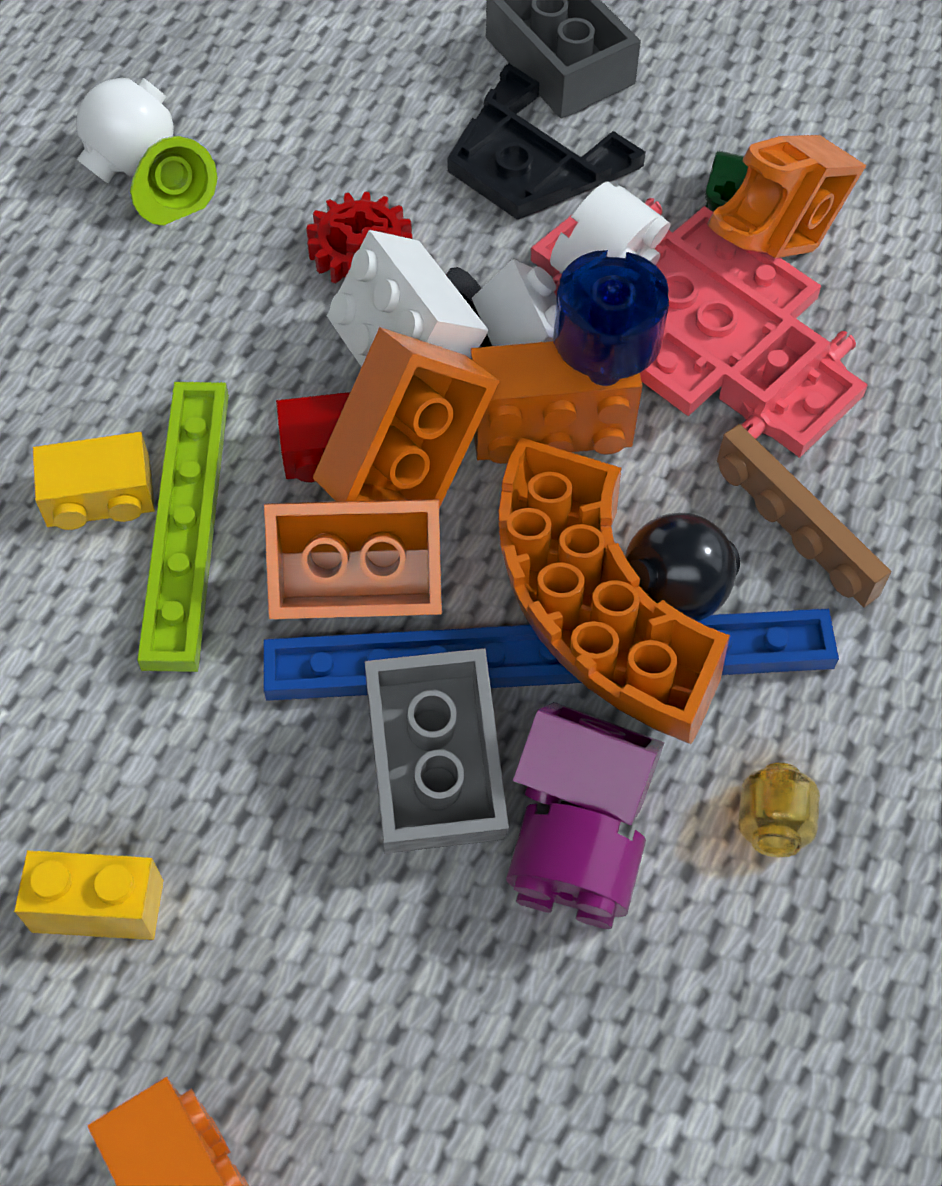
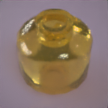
(779, 810)

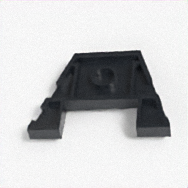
(522, 165)

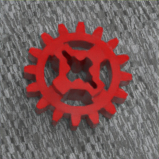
(343, 228)

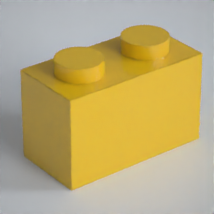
(93, 480)
(89, 895)

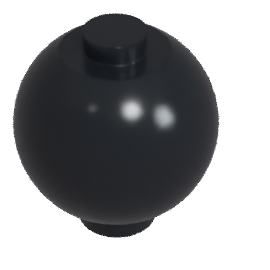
(684, 563)

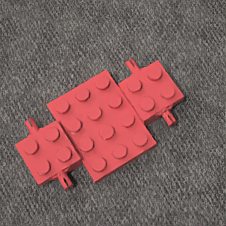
(739, 330)

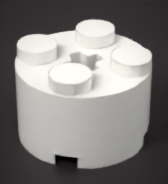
(612, 222)

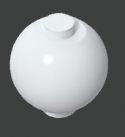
(120, 124)

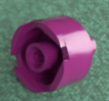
(575, 862)

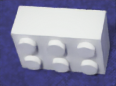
(404, 291)

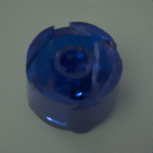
(610, 315)

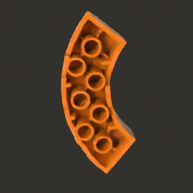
(589, 598)

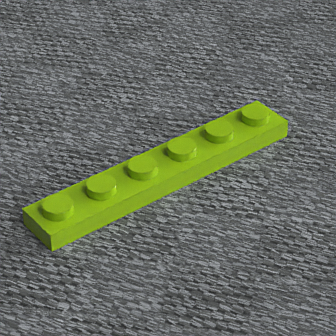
(184, 529)

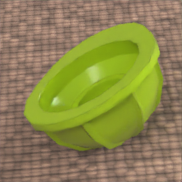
(173, 180)

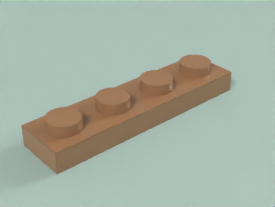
(813, 527)

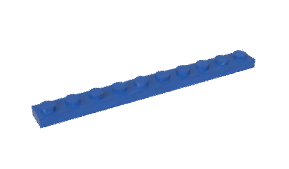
(519, 658)

